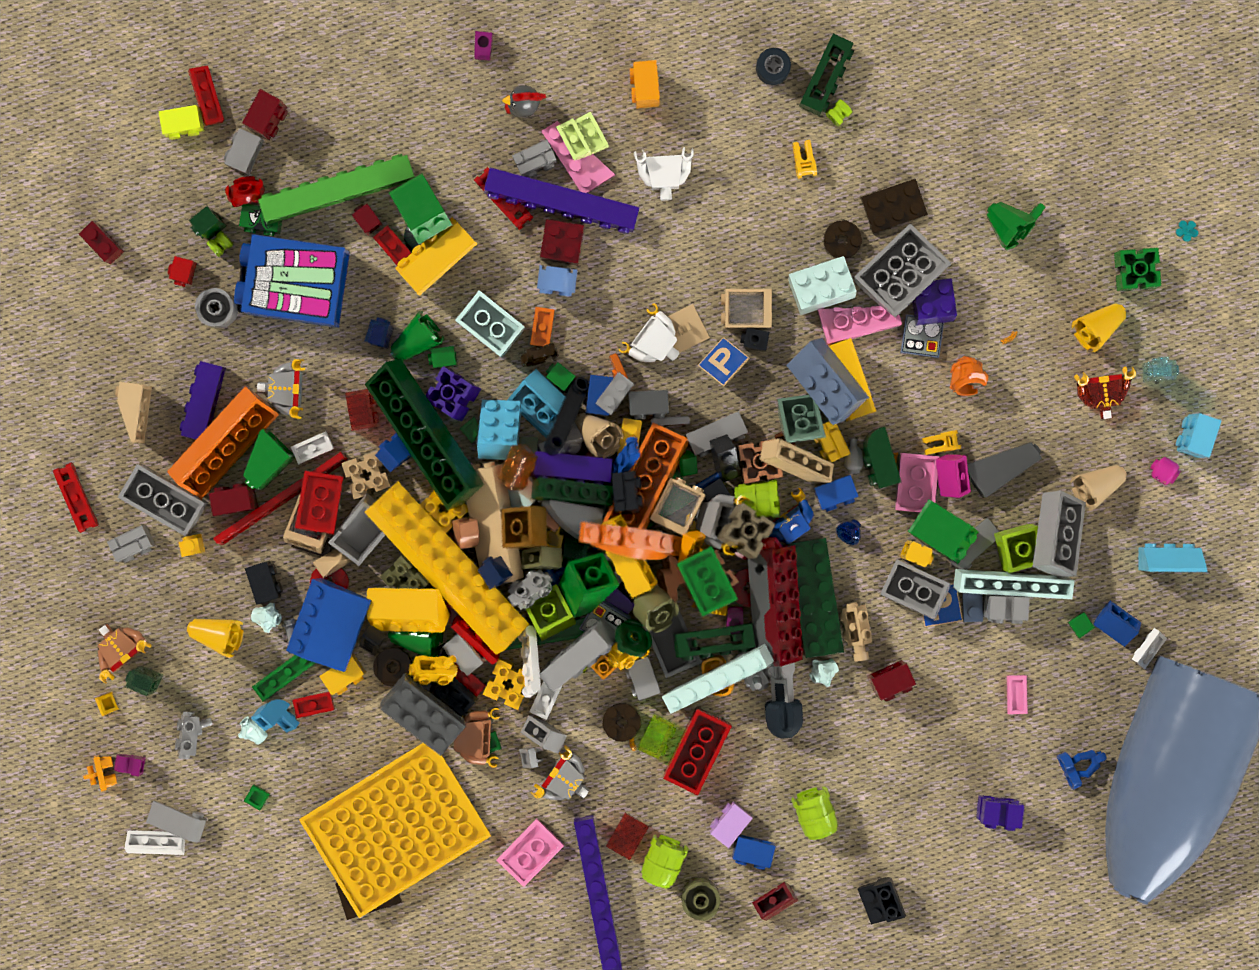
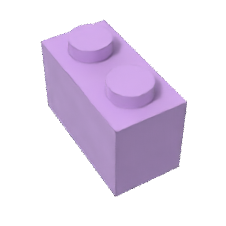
(730, 824)

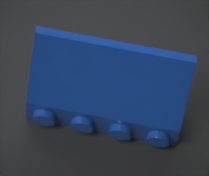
(328, 624)

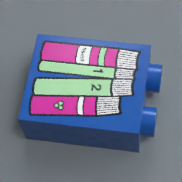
(292, 280)

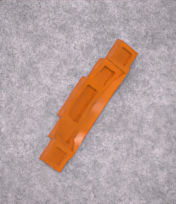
(630, 541)

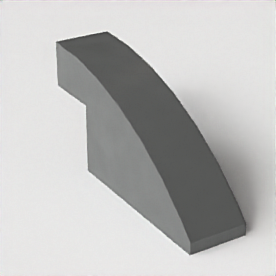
(571, 515)

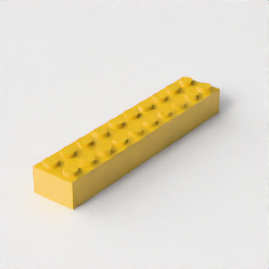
(446, 568)

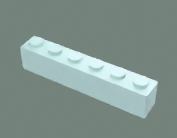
(1013, 584)
(718, 678)

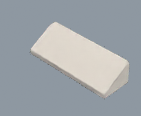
(154, 843)

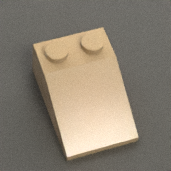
(134, 407)

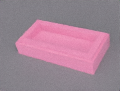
(1017, 694)

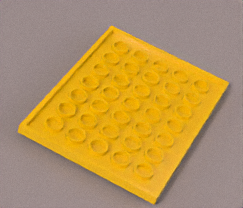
(394, 828)

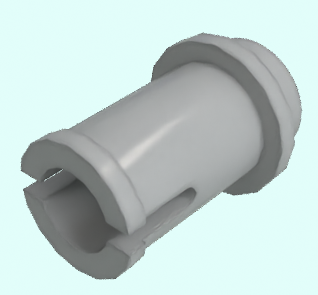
(289, 627)

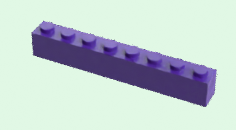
(561, 200)
(598, 893)

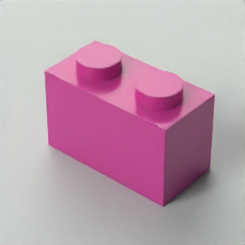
(953, 475)

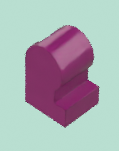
(483, 45)
(734, 617)
(130, 764)

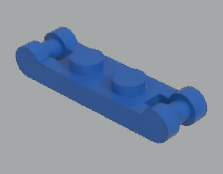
(626, 457)

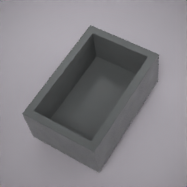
(665, 650)

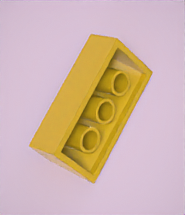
(435, 257)
(847, 355)
(407, 610)

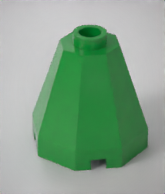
(1009, 224)

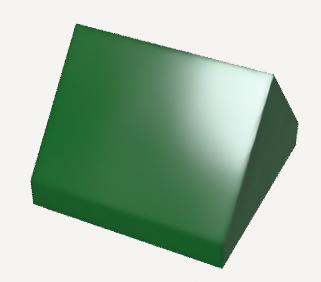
(688, 464)

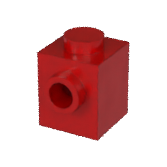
(182, 271)

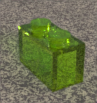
(656, 736)

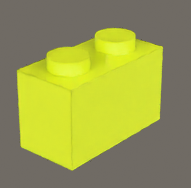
(181, 121)

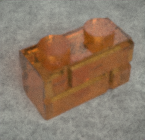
(518, 467)

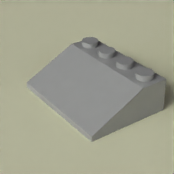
(901, 271)

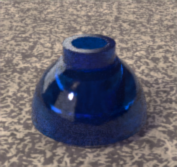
(849, 532)

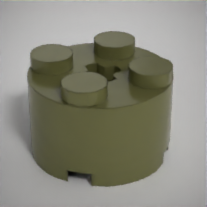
(655, 609)
(695, 908)

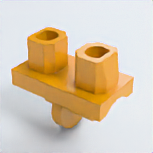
(100, 764)

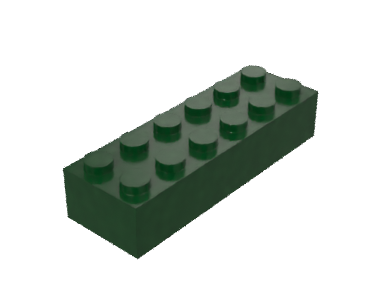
(817, 600)

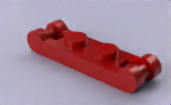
(507, 208)
(75, 497)

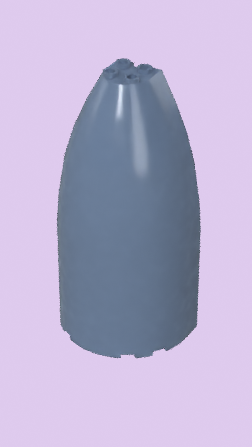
(1176, 776)

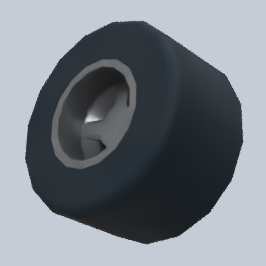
(773, 59)

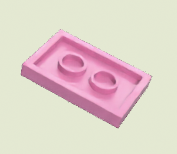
(918, 481)
(530, 852)

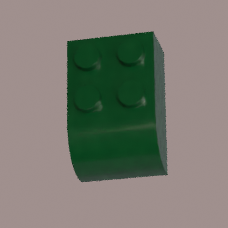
(880, 459)

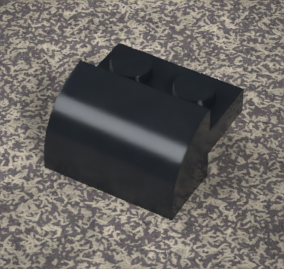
(456, 696)

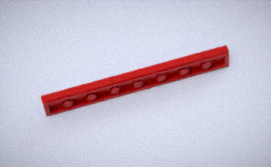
(276, 502)

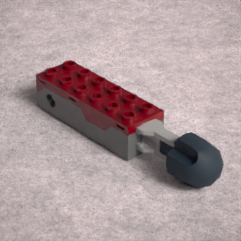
(778, 626)

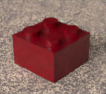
(265, 115)
(562, 242)
(234, 500)
(891, 681)

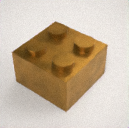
(524, 527)

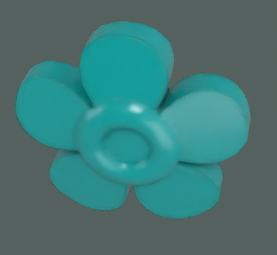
(1187, 231)

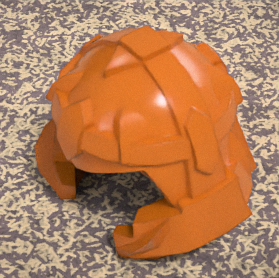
(964, 372)

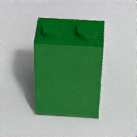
(420, 208)
(266, 460)
(943, 532)
(587, 583)

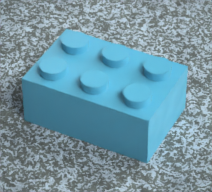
(498, 428)

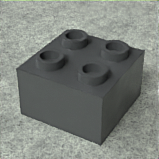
(648, 403)

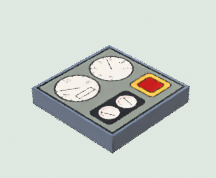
(925, 342)
(610, 613)

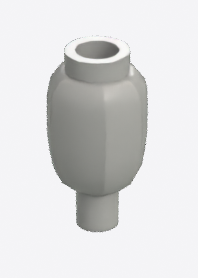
(854, 461)

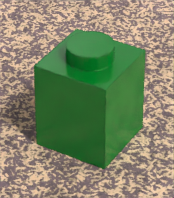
(443, 357)
(560, 376)

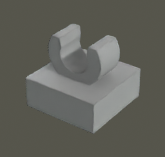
(528, 757)

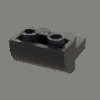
(881, 901)

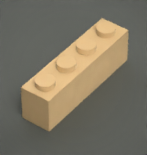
(797, 461)

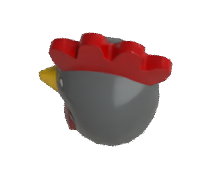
(523, 100)

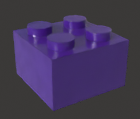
(935, 303)

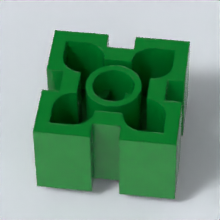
(1143, 260)

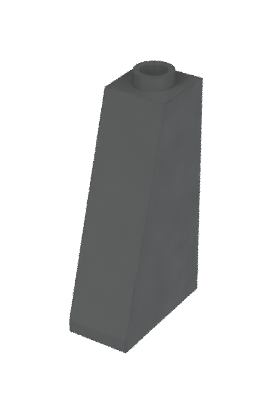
(1000, 468)

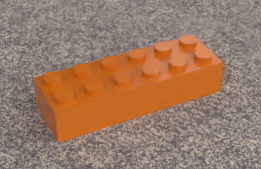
(222, 443)
(655, 466)

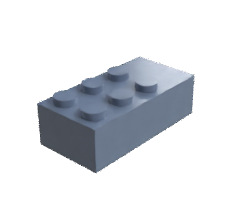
(827, 381)

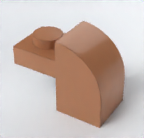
(465, 533)

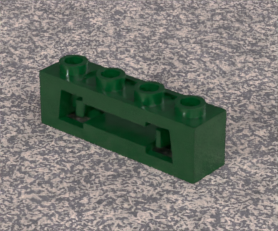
(842, 47)
(572, 492)
(745, 639)

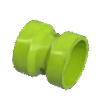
(839, 112)
(223, 240)

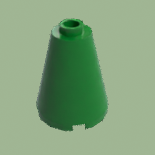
(416, 338)
(418, 642)

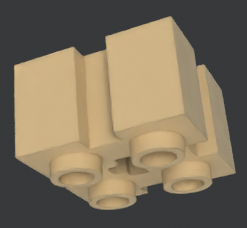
(355, 470)

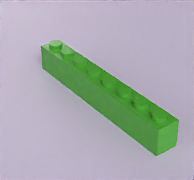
(336, 190)

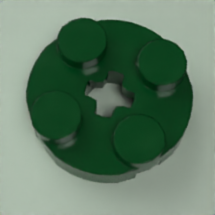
(626, 644)

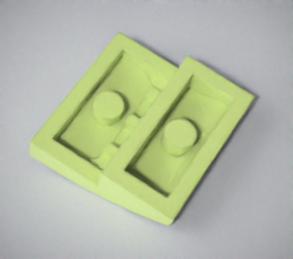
(582, 136)

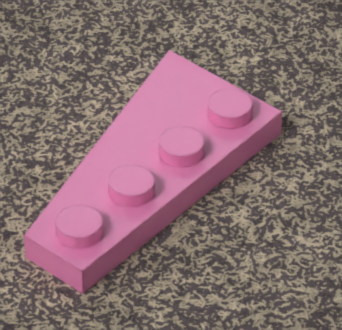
(586, 172)
(855, 322)

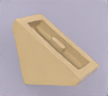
(331, 562)

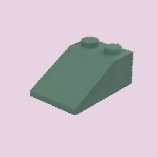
(800, 418)

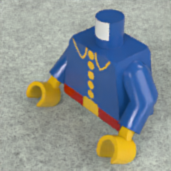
(794, 521)

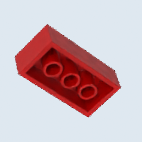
(697, 751)

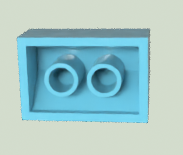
(539, 401)
(1171, 558)

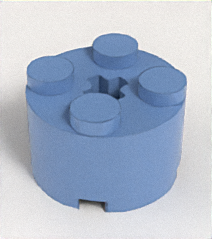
(556, 279)

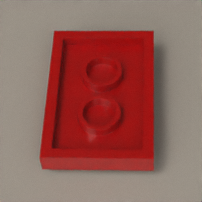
(319, 502)

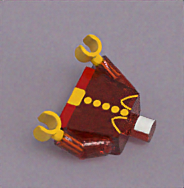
(1104, 391)

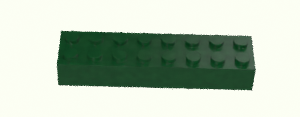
(424, 434)

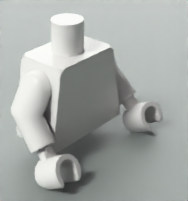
(664, 171)

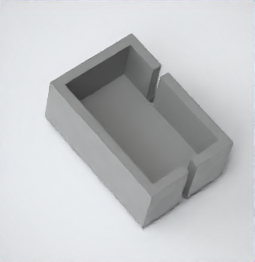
(357, 533)

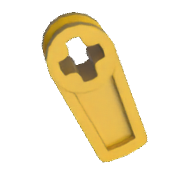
(807, 166)
(945, 437)

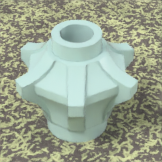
(266, 617)
(823, 671)
(252, 731)

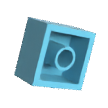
(1198, 435)

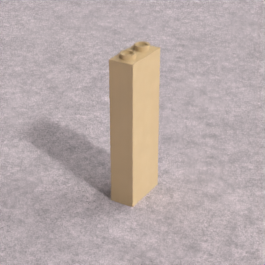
(486, 509)

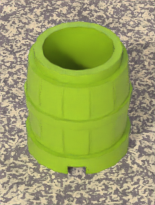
(762, 496)
(815, 813)
(663, 861)

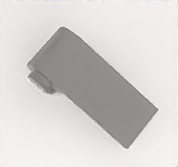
(984, 540)
(176, 822)

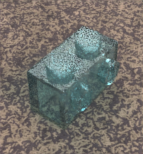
(1160, 370)

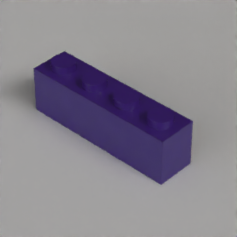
(203, 399)
(573, 468)

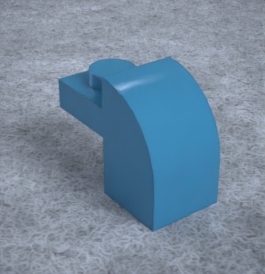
(273, 713)

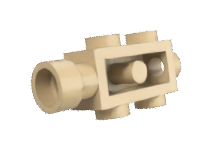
(857, 629)

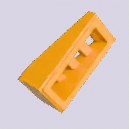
(691, 544)

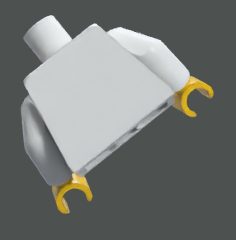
(654, 340)

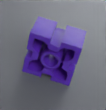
(452, 393)
(1000, 811)

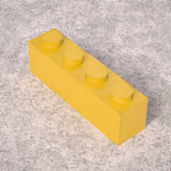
(634, 572)

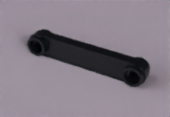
(566, 416)

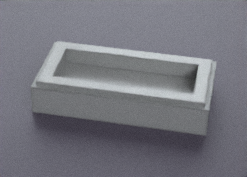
(682, 420)

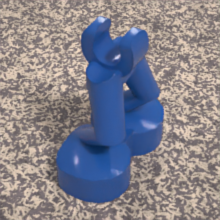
(1067, 764)

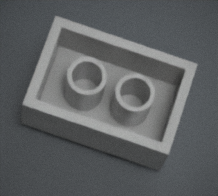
(915, 589)

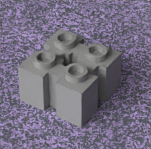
(1006, 607)

